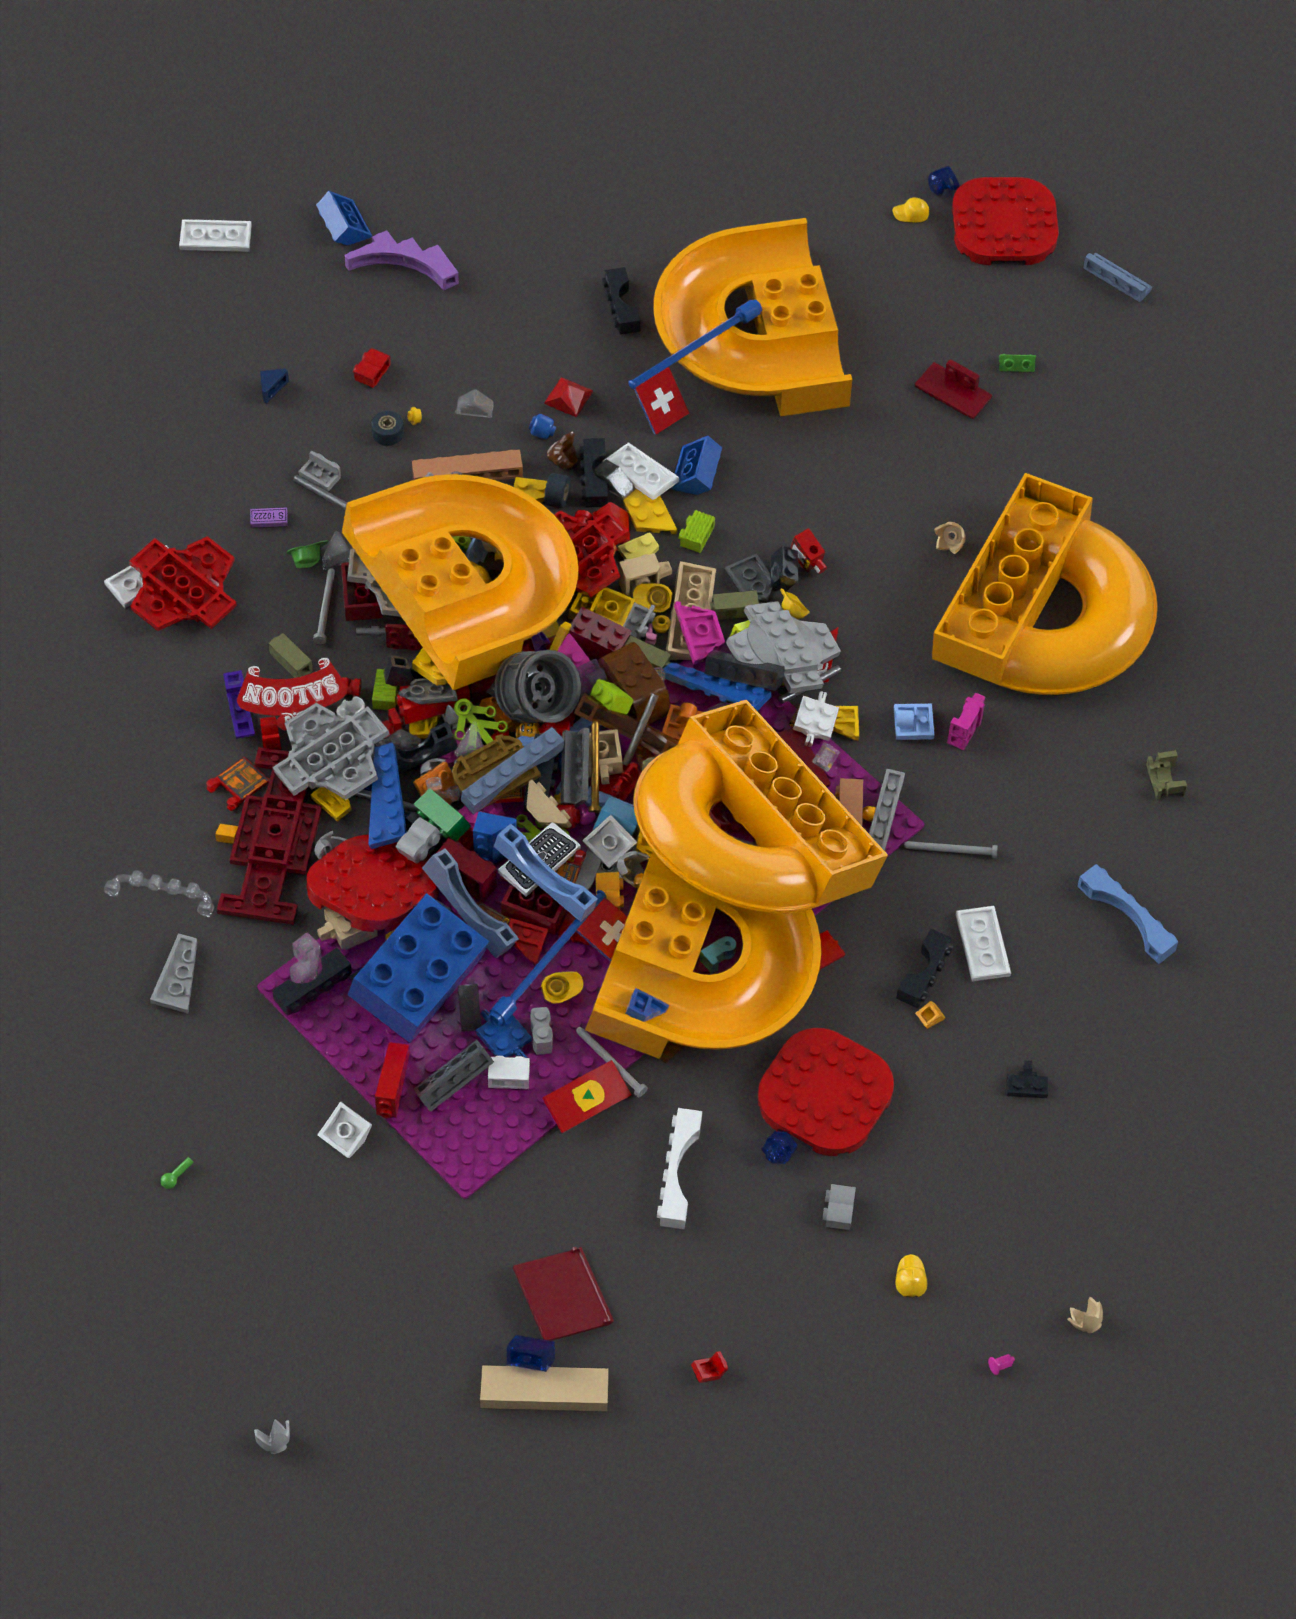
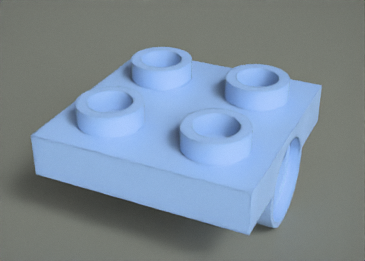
(913, 721)

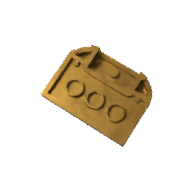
(482, 761)

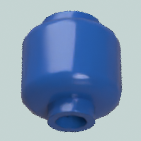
(542, 426)

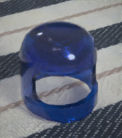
(939, 180)

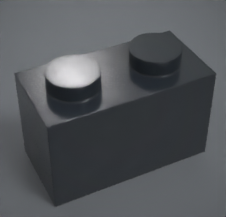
(784, 568)

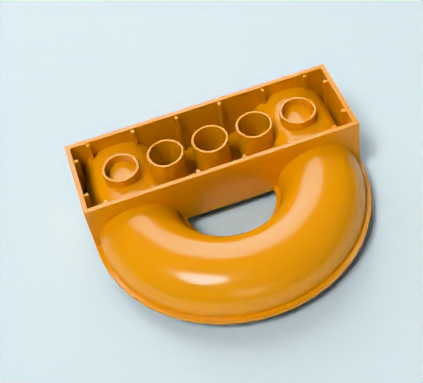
(796, 330)
(1034, 544)
(434, 587)
(805, 836)
(704, 1011)

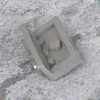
(320, 471)
(638, 620)

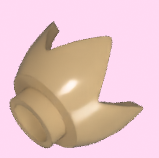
(944, 540)
(1090, 1320)

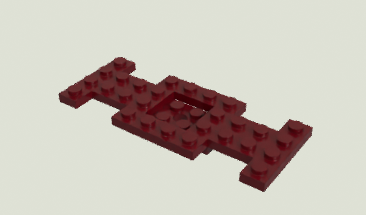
(270, 854)

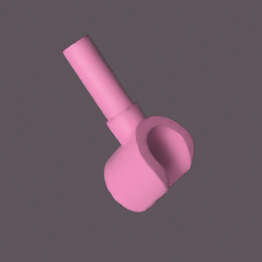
(650, 636)

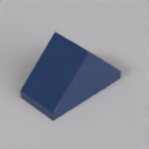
(272, 382)

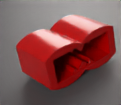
(372, 367)

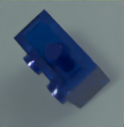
(530, 1353)

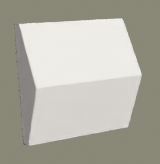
(609, 841)
(345, 1130)

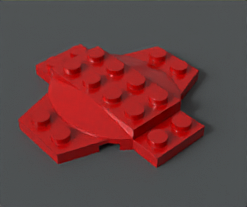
(595, 549)
(182, 583)

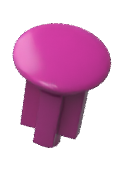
(586, 816)
(1000, 1363)

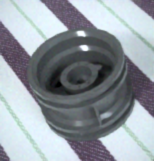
(525, 688)

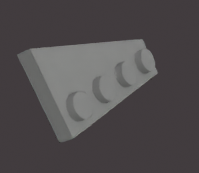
(176, 979)

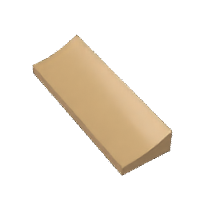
(692, 587)
(539, 1390)

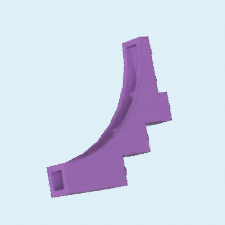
(408, 254)

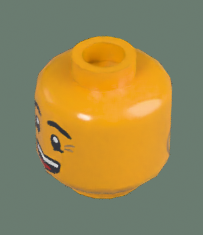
(527, 729)

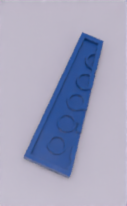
(712, 685)
(387, 810)

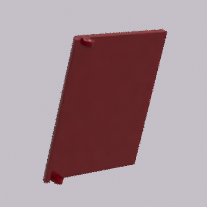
(563, 1294)

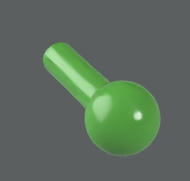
(169, 1180)

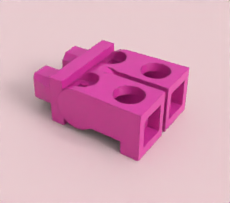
(963, 728)

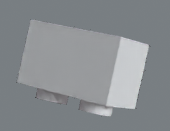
(509, 1073)

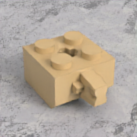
(641, 571)
(609, 755)
(340, 928)

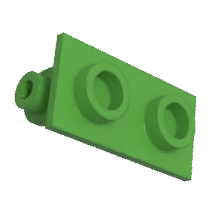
(1019, 363)

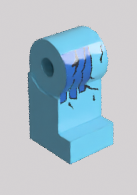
(717, 952)

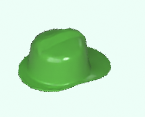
(307, 555)

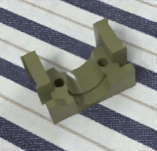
(1161, 774)

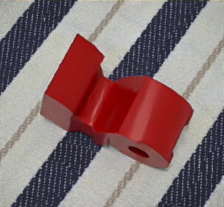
(270, 733)

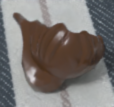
(563, 452)

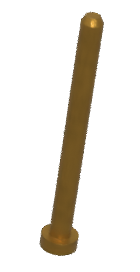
(595, 808)

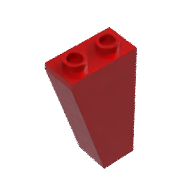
(415, 712)
(392, 1080)

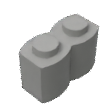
(418, 840)
(541, 1030)
(840, 1206)

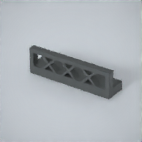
(575, 767)
(453, 1075)

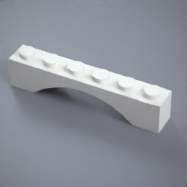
(687, 1131)

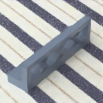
(1117, 276)

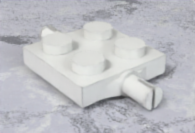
(815, 718)

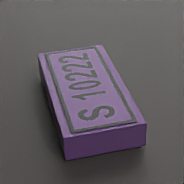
(269, 517)

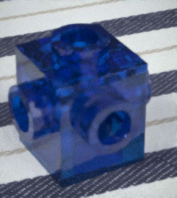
(779, 1147)

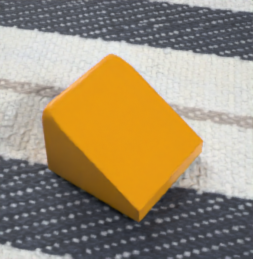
(226, 833)
(930, 1014)

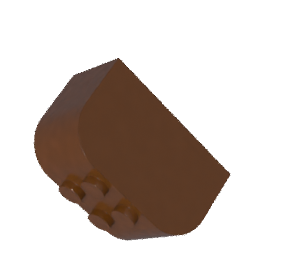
(636, 677)

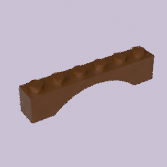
(626, 725)

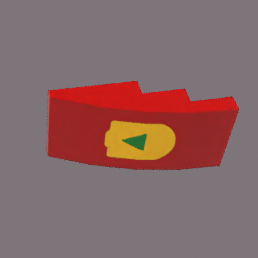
(586, 1096)

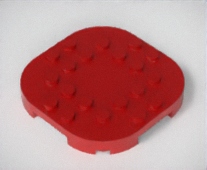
(1005, 220)
(368, 884)
(825, 1091)

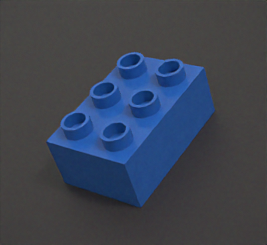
(418, 968)

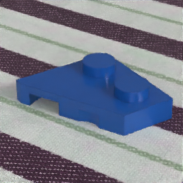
(644, 1006)

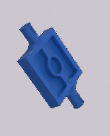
(504, 1039)

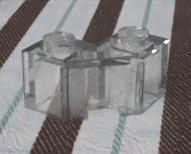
(308, 953)

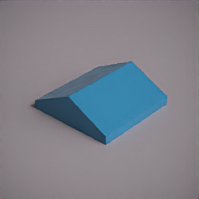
(621, 812)

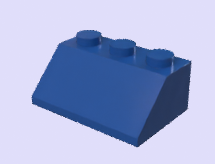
(343, 219)
(697, 466)
(485, 834)

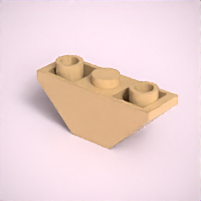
(545, 808)

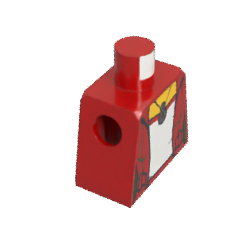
(809, 551)

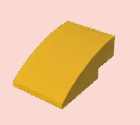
(606, 603)

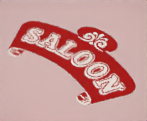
(292, 695)

